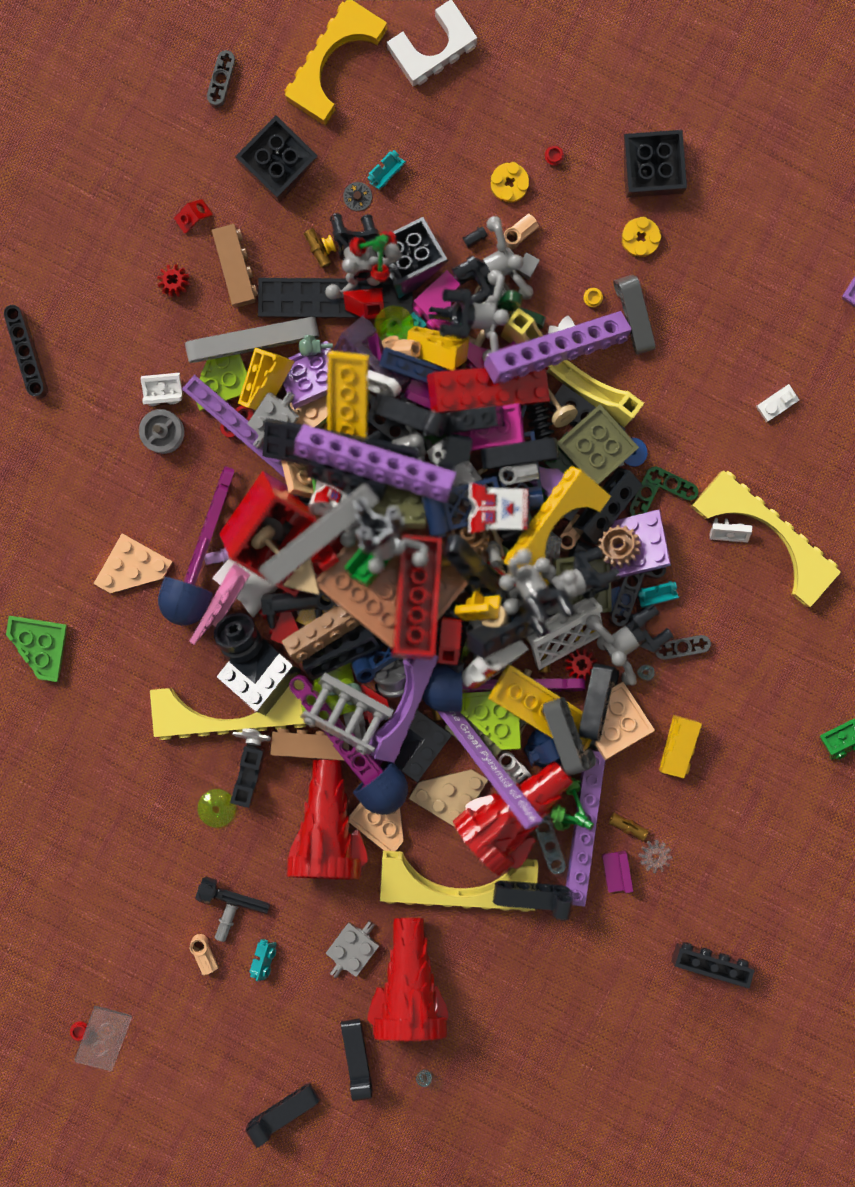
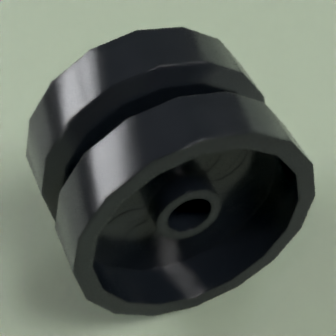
(238, 637)

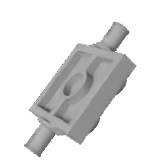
(272, 408)
(352, 949)

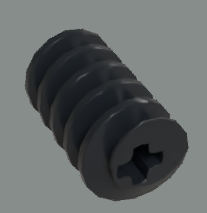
(540, 421)

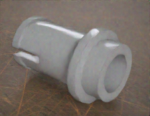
(493, 550)

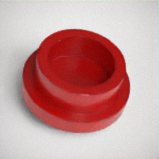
(554, 155)
(77, 1030)

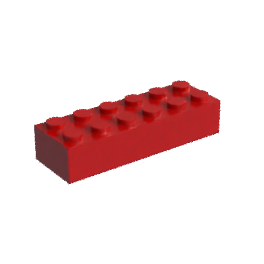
(475, 389)
(417, 602)

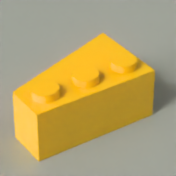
(443, 351)
(264, 376)
(679, 746)

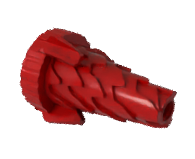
(494, 829)
(323, 842)
(409, 1003)

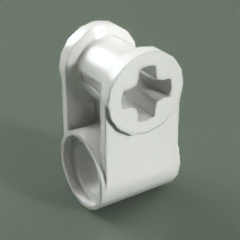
(514, 769)

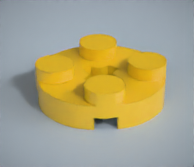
(520, 184)
(643, 226)

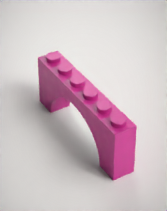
(433, 297)

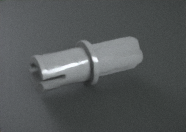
(226, 922)

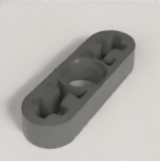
(229, 67)
(695, 639)

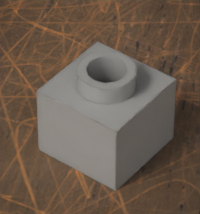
(529, 266)

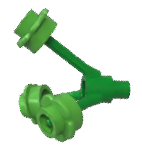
(563, 821)

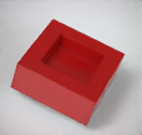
(326, 558)

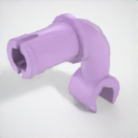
(216, 557)

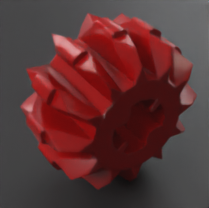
(174, 273)
(575, 669)

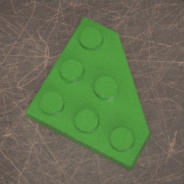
(39, 644)

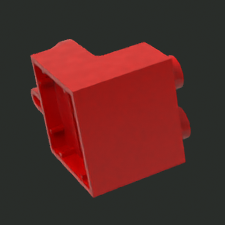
(270, 499)

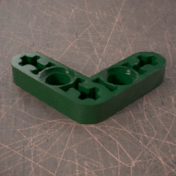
(512, 300)
(654, 484)

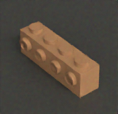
(234, 267)
(319, 633)
(304, 745)

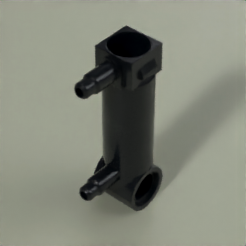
(286, 602)

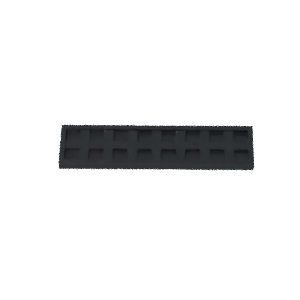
(308, 298)
(281, 437)

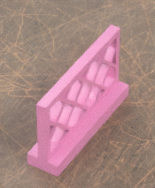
(222, 600)

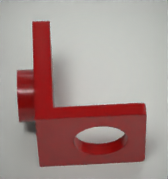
(191, 215)

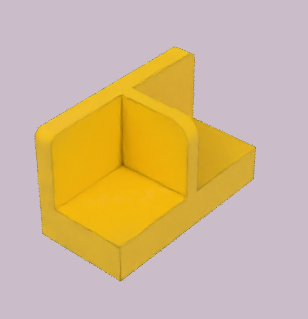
(479, 607)

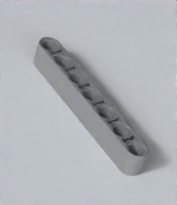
(249, 339)
(316, 536)

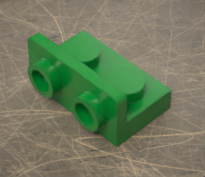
(358, 568)
(840, 740)

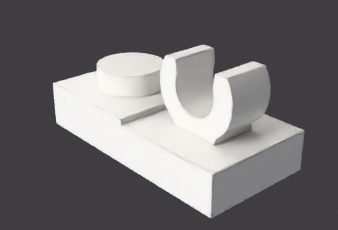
(777, 403)
(732, 532)

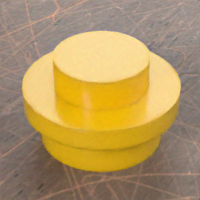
(593, 297)

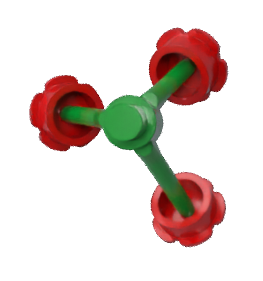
(359, 247)

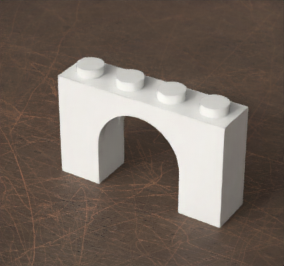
(419, 66)

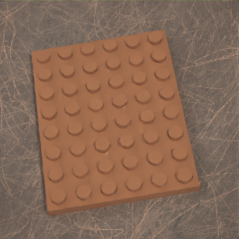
(376, 604)

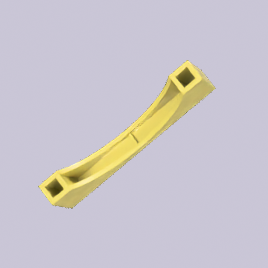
(618, 403)
(811, 569)
(174, 717)
(405, 885)

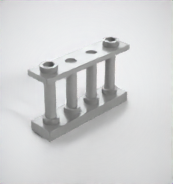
(363, 702)

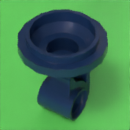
(541, 750)

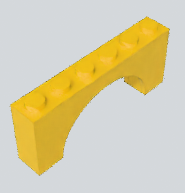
(349, 25)
(572, 492)

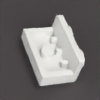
(162, 389)

